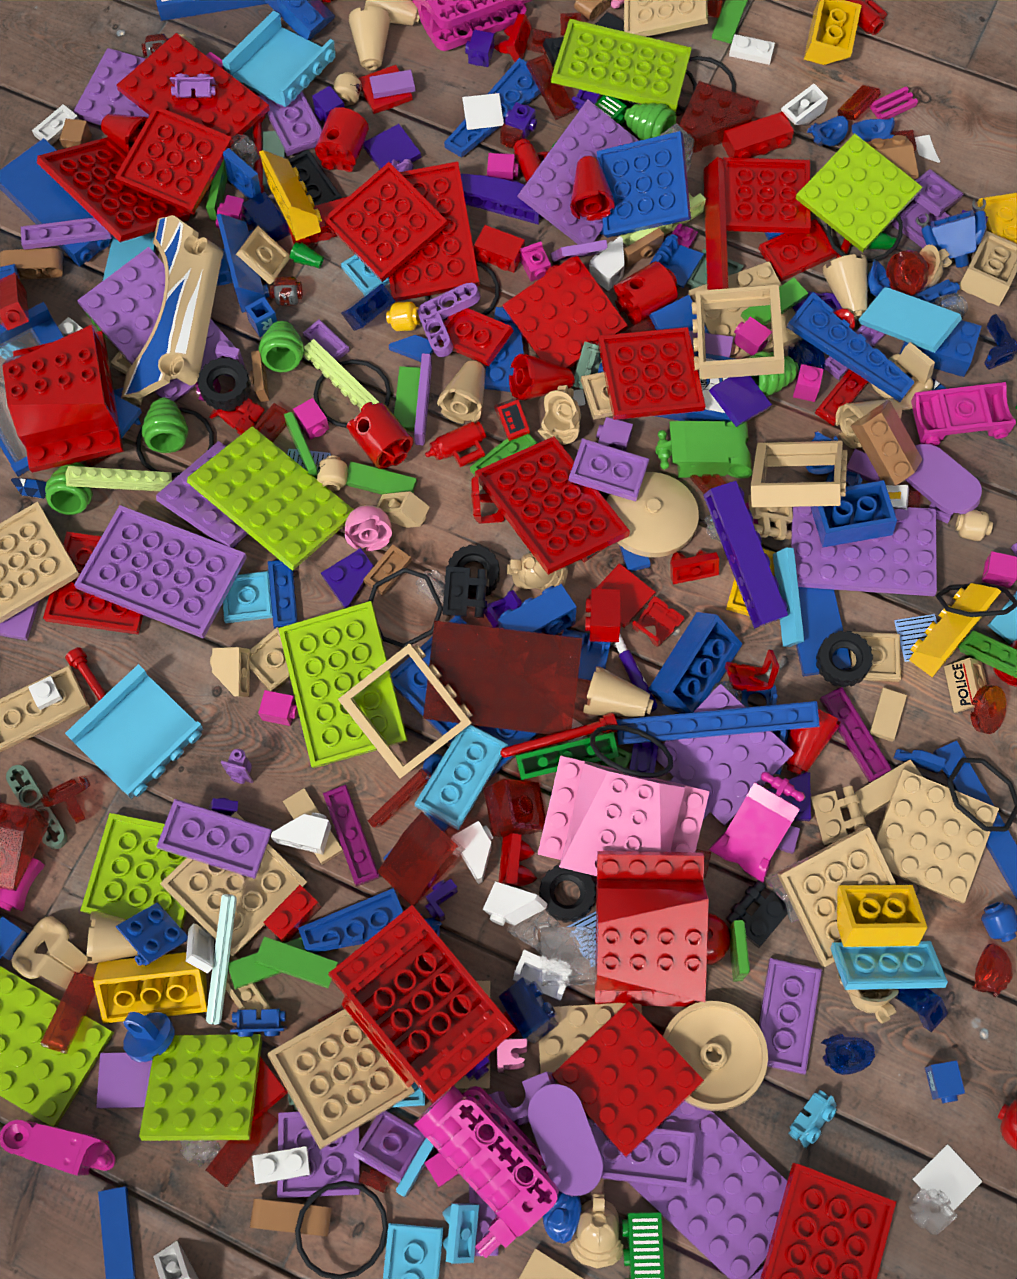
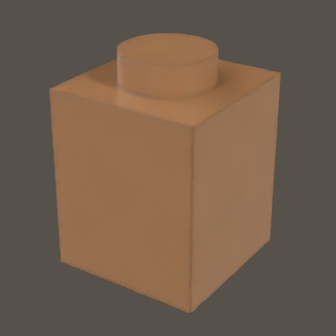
(75, 133)

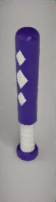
(632, 669)

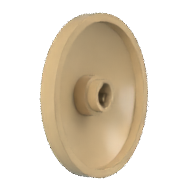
(660, 518)
(723, 1049)

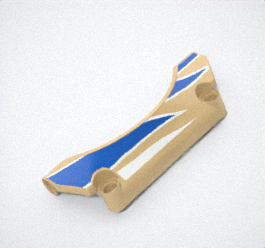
(185, 313)

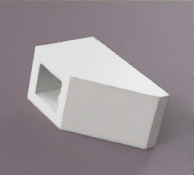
(609, 265)

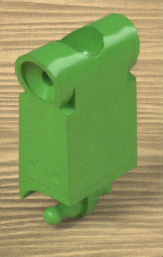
(706, 448)

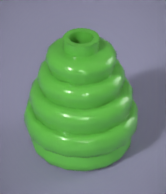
(649, 119)
(281, 347)
(774, 383)
(164, 427)
(64, 498)

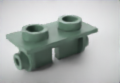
(588, 362)

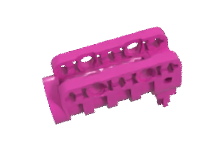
(446, 17)
(490, 1162)

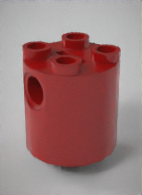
(341, 139)
(646, 292)
(380, 435)

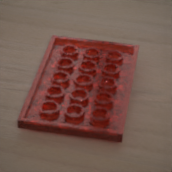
(505, 677)

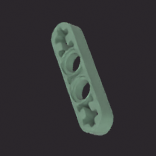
(20, 793)

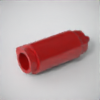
(870, 16)
(528, 157)
(458, 441)

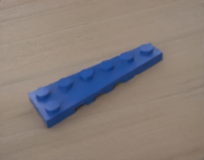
(515, 86)
(833, 336)

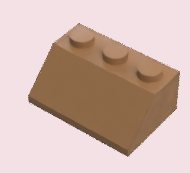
(899, 152)
(887, 444)

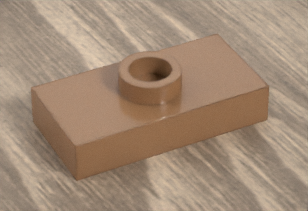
(643, 247)
(259, 376)
(389, 563)

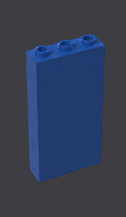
(45, 199)

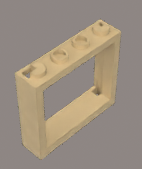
(734, 299)
(803, 493)
(373, 734)

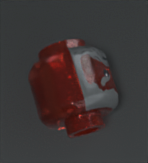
(152, 43)
(286, 291)

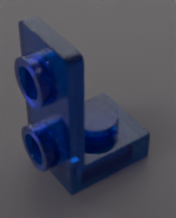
(1006, 345)
(926, 1004)

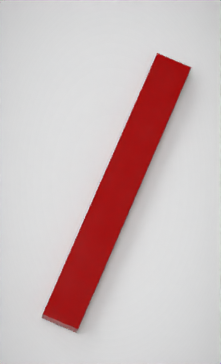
(715, 225)

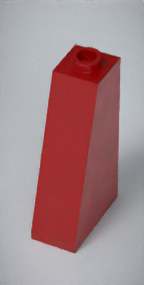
(13, 302)

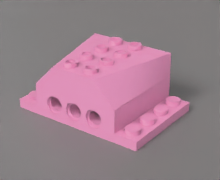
(615, 811)

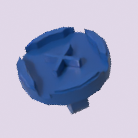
(147, 1035)

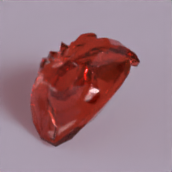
(993, 970)

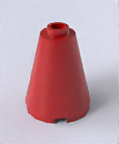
(122, 129)
(590, 191)
(537, 377)
(810, 742)

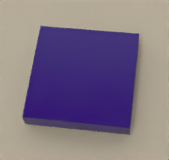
(391, 145)
(740, 398)

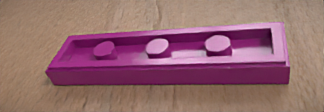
(856, 735)
(351, 835)

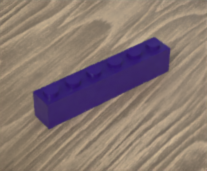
(745, 554)

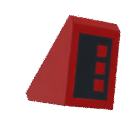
(512, 418)

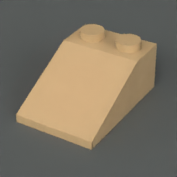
(991, 269)

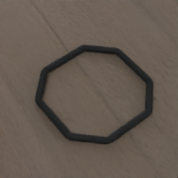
(435, 596)
(976, 614)
(966, 812)

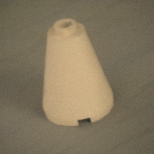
(400, 11)
(370, 35)
(849, 282)
(464, 394)
(851, 412)
(613, 694)
(105, 939)

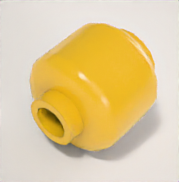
(403, 316)

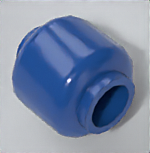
(1000, 921)

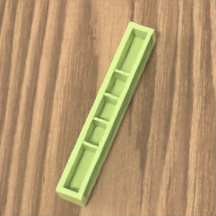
(337, 374)
(117, 478)

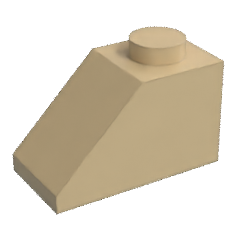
(404, 509)
(232, 669)

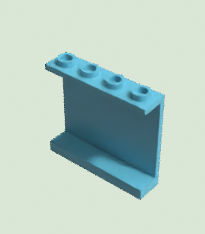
(277, 61)
(134, 732)

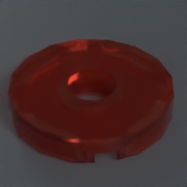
(989, 709)

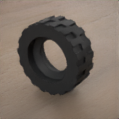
(222, 367)
(483, 556)
(852, 642)
(567, 912)

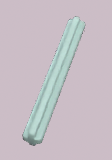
(221, 959)

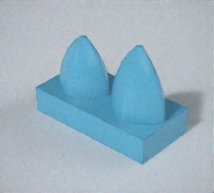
(462, 1232)

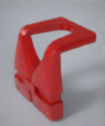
(242, 417)
(476, 499)
(661, 617)
(744, 676)

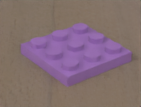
(327, 1165)

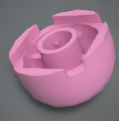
(368, 528)

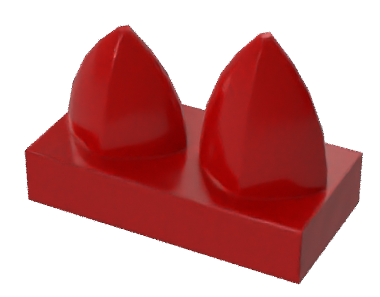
(518, 36)
(693, 568)
(512, 852)

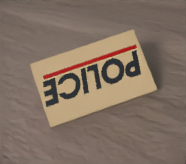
(964, 681)

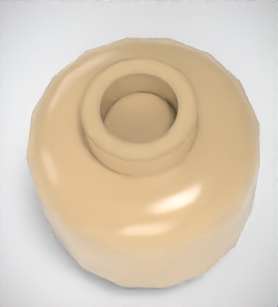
(348, 88)
(332, 473)
(974, 525)

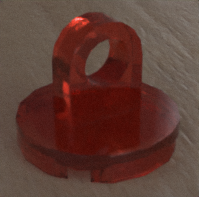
(907, 272)
(66, 792)

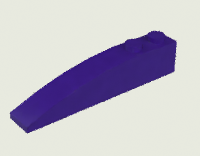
(497, 196)

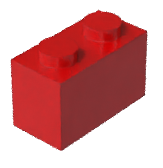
(498, 248)
(604, 615)
(292, 914)

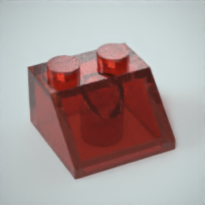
(515, 807)

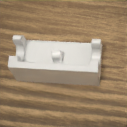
(530, 969)

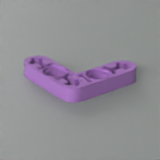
(436, 317)

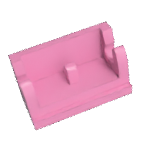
(508, 1054)

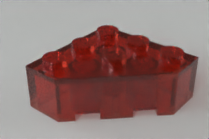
(713, 112)

